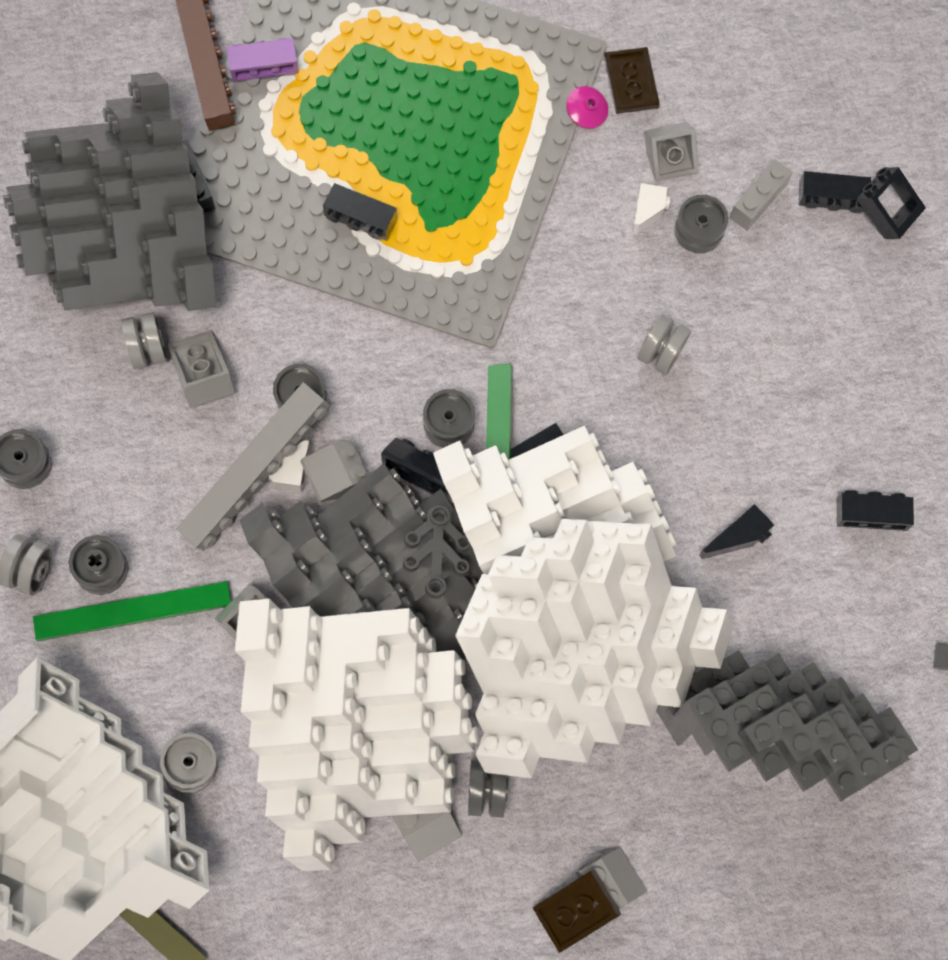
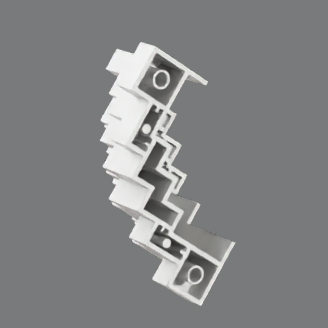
(529, 495)
(581, 643)
(348, 721)
(82, 821)

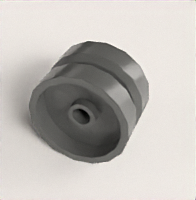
(701, 223)
(292, 377)
(448, 418)
(23, 459)
(95, 551)
(486, 788)

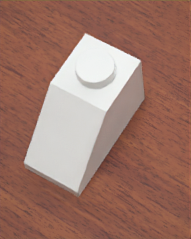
(649, 206)
(291, 472)

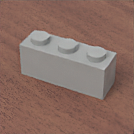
(760, 195)

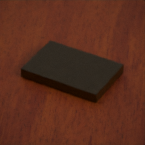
(631, 80)
(576, 911)

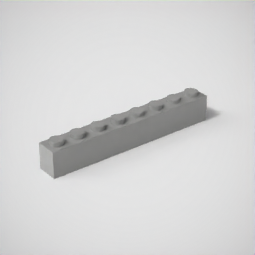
(253, 467)

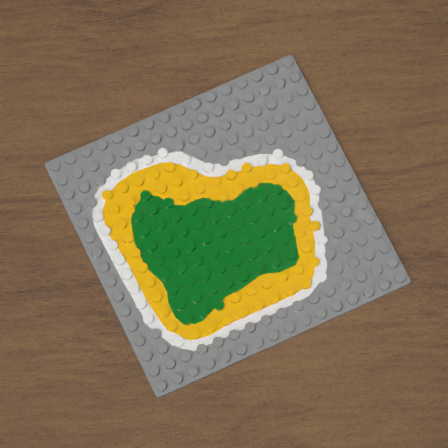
(417, 106)

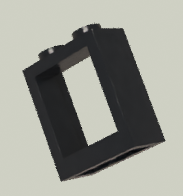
(913, 206)

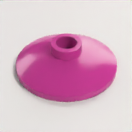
(581, 112)

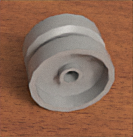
(144, 340)
(667, 346)
(25, 564)
(191, 748)

